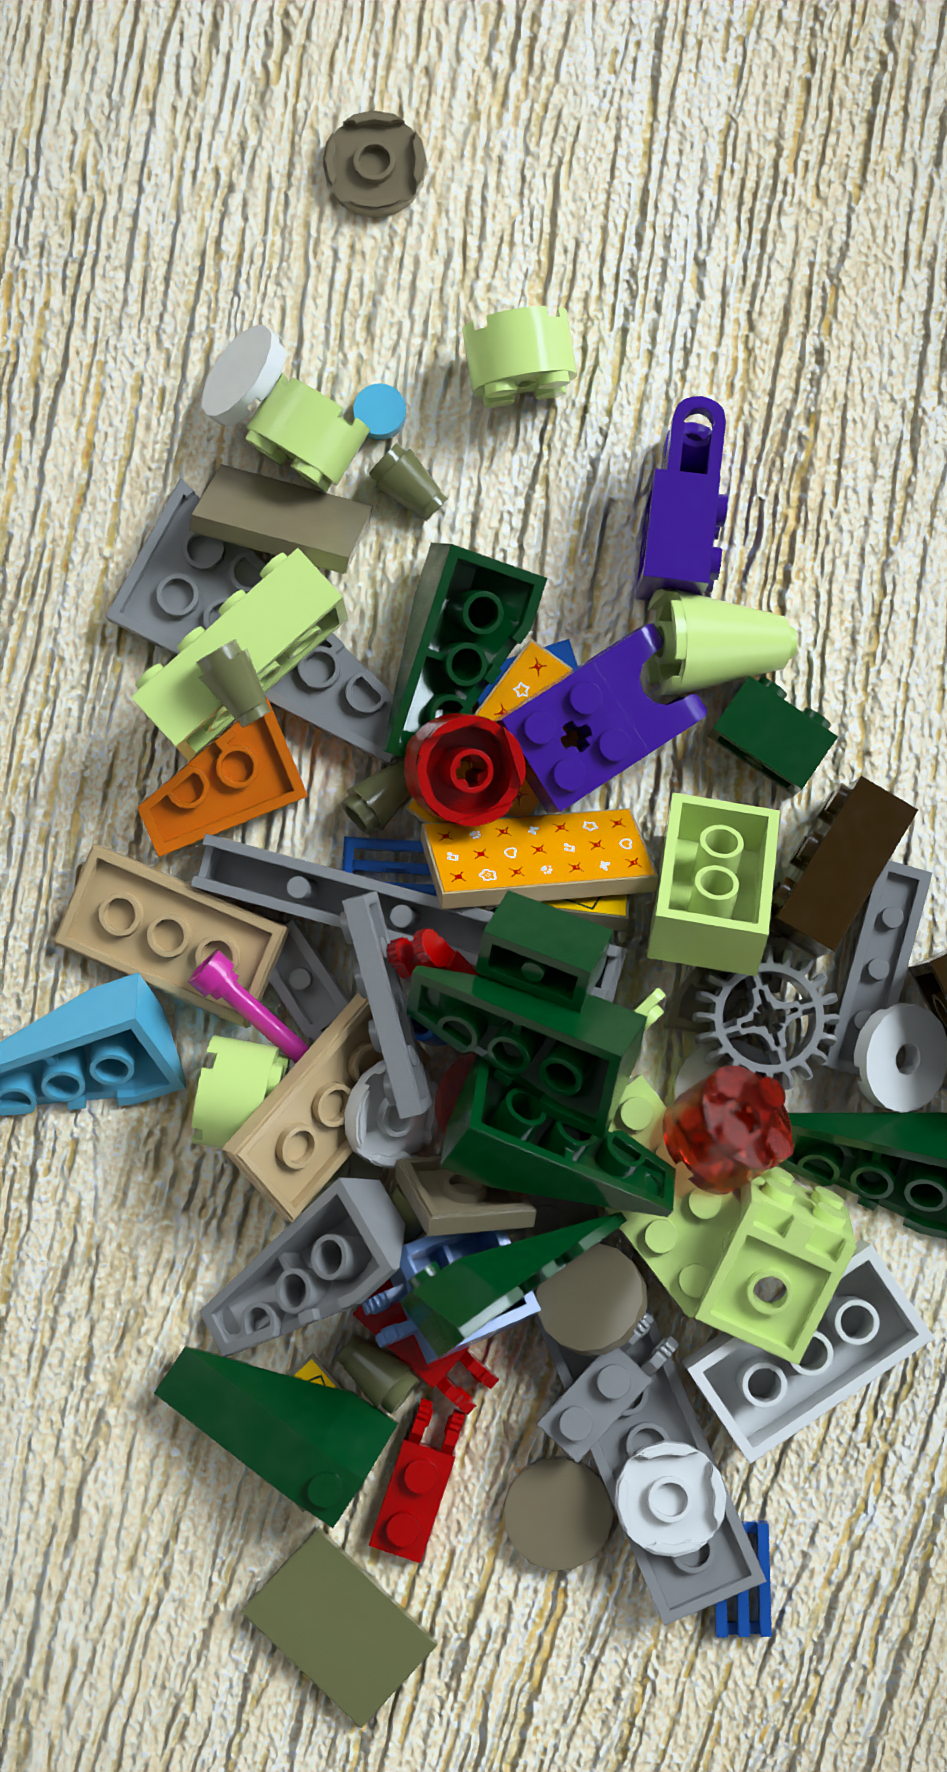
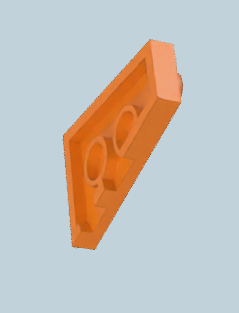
(224, 785)

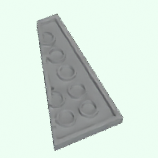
(184, 582)

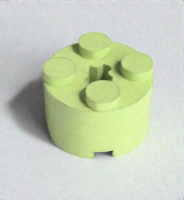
(520, 354)
(307, 430)
(234, 1087)

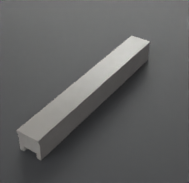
(318, 895)

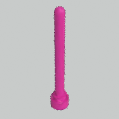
(218, 979)

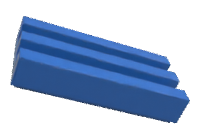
(350, 864)
(743, 1626)

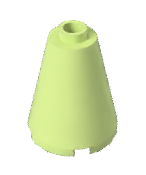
(714, 642)

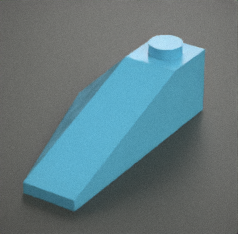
(92, 1048)

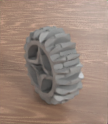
(774, 1042)

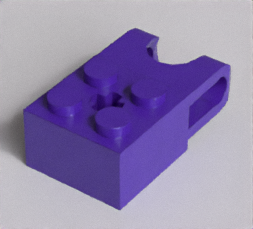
(685, 505)
(610, 715)

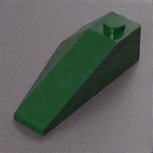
(458, 636)
(557, 1054)
(514, 1146)
(882, 1158)
(478, 1287)
(290, 1431)

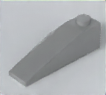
(313, 1269)

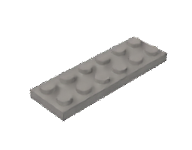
(658, 1414)

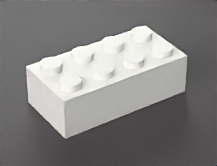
(857, 1340)

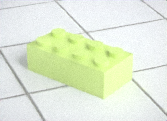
(275, 621)
(692, 1239)

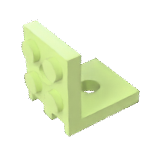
(783, 1235)

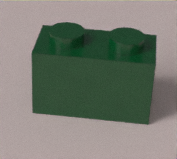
(773, 734)
(543, 951)

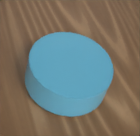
(381, 410)

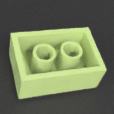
(714, 884)

